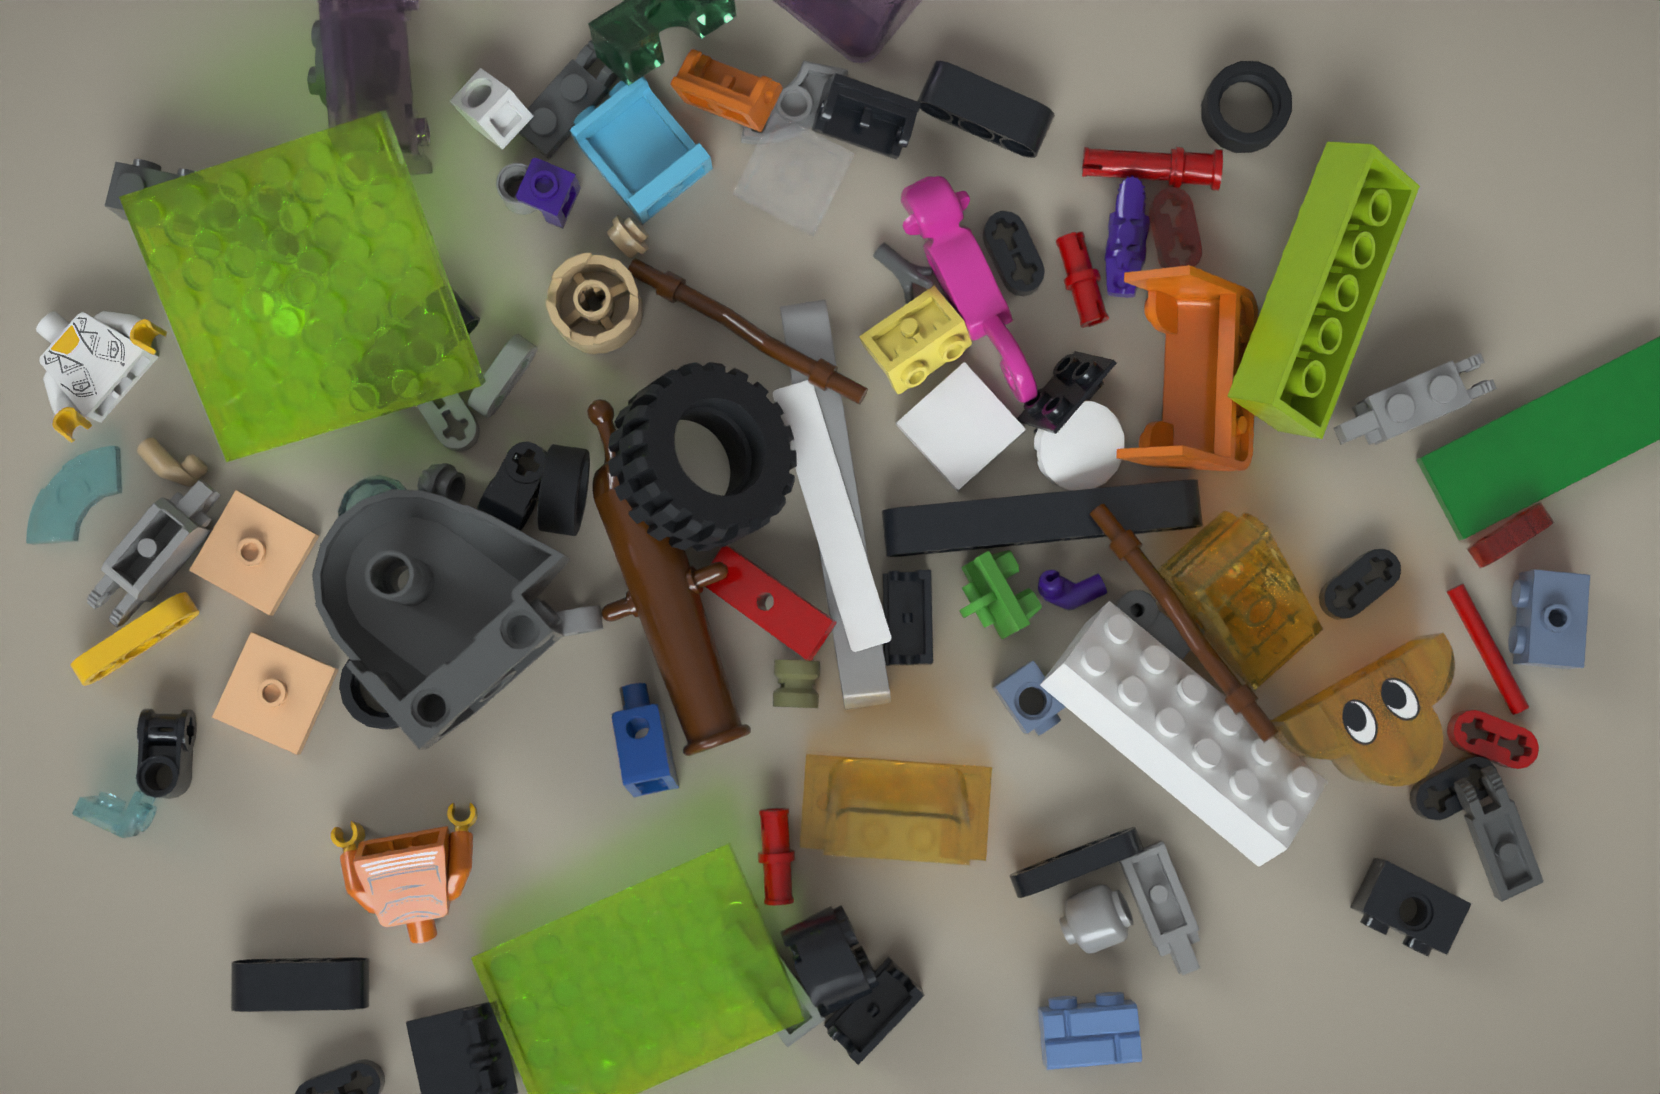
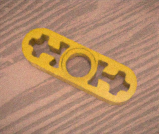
(134, 638)

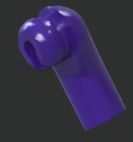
(1067, 593)

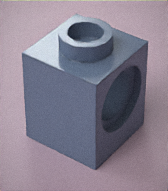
(1010, 690)

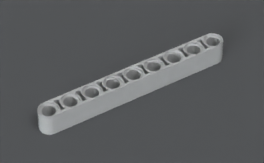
(861, 672)

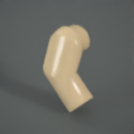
(167, 467)

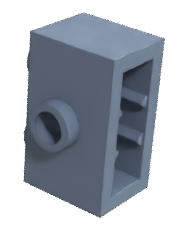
(1550, 619)

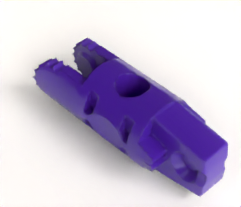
(1126, 238)

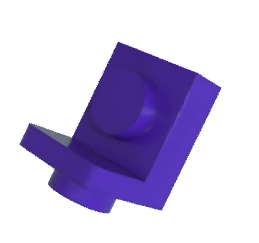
(549, 190)

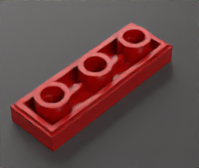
(791, 616)

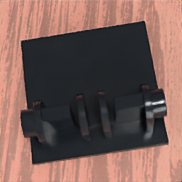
(1074, 381)
(462, 1053)

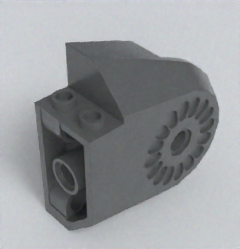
(459, 622)

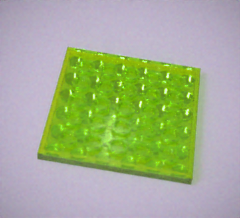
(304, 287)

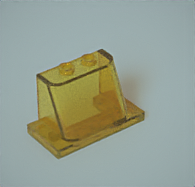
(896, 809)

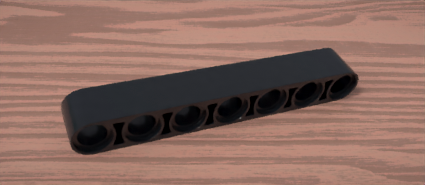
(1039, 518)

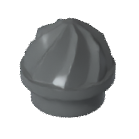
(443, 480)

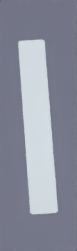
(833, 518)

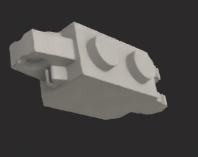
(1413, 402)
(154, 550)

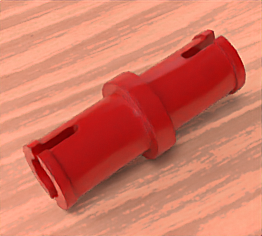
(1082, 279)
(776, 856)

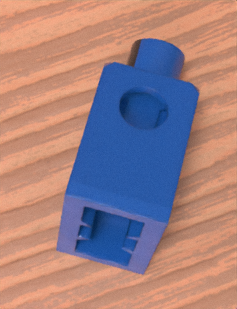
(644, 762)

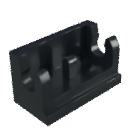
(865, 116)
(908, 617)
(870, 1019)

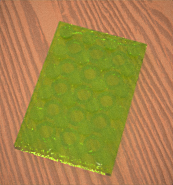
(641, 983)

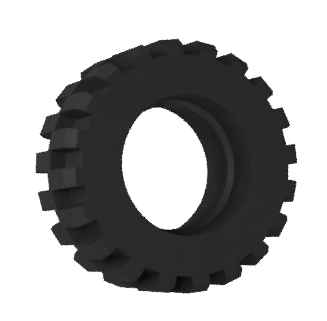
(746, 428)

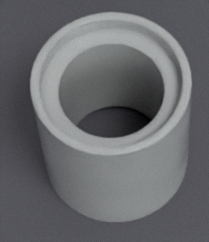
(505, 179)

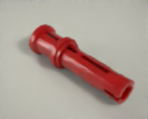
(1175, 167)

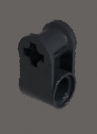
(511, 494)
(165, 748)

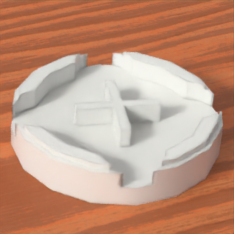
(1082, 450)

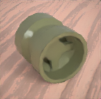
(796, 683)

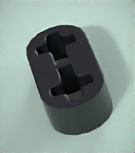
(1023, 248)
(1366, 592)
(1445, 779)
(343, 1075)

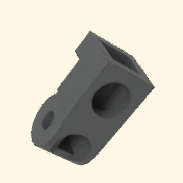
(1144, 611)

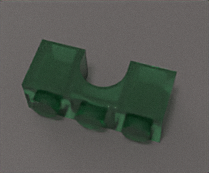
(629, 32)

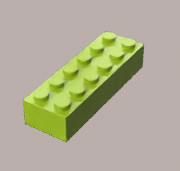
(1324, 289)

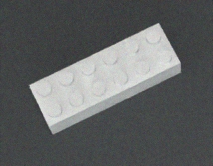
(1184, 735)

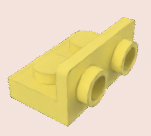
(917, 340)

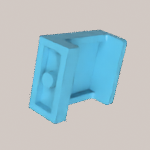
(640, 148)

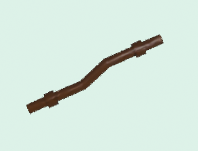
(820, 372)
(1239, 697)

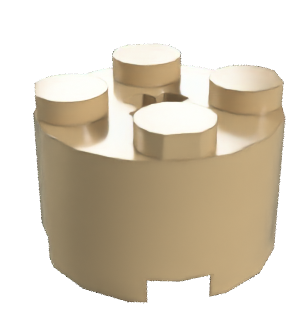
(588, 277)

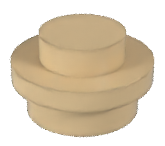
(628, 236)

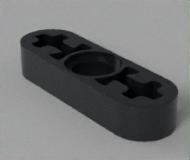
(1076, 862)

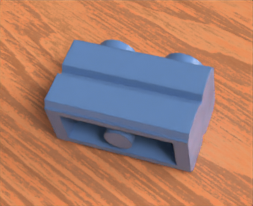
(1089, 1032)

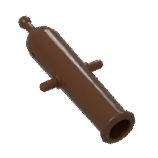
(669, 605)

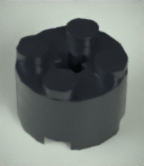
(827, 962)

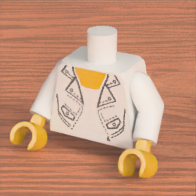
(93, 364)

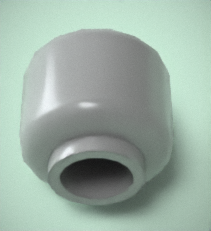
(1096, 918)

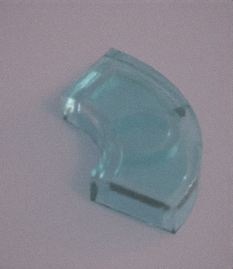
(71, 494)

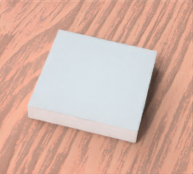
(960, 426)

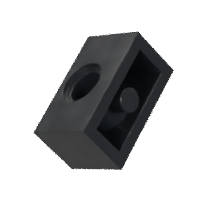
(1437, 914)

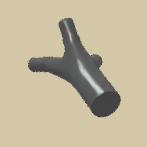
(905, 272)

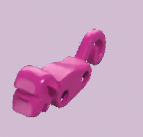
(965, 274)

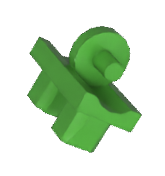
(993, 598)

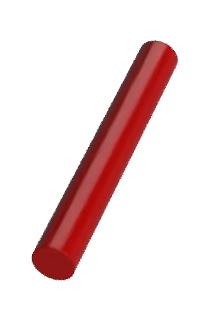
(1488, 649)

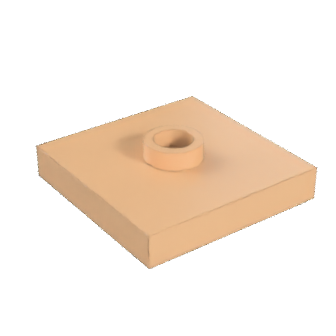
(254, 553)
(275, 693)

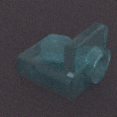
(109, 813)

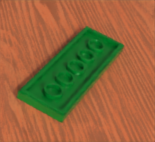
(1548, 442)

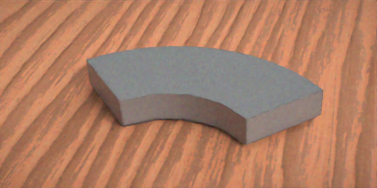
(799, 98)

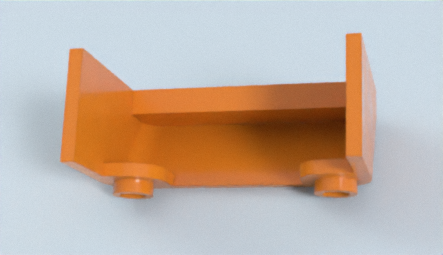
(1205, 341)

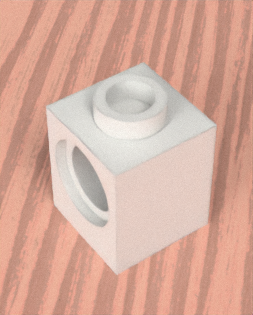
(491, 108)

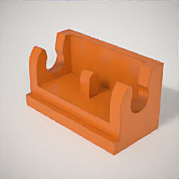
(726, 90)

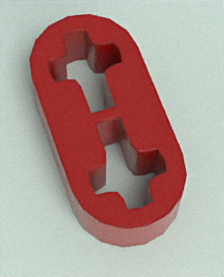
(1496, 729)

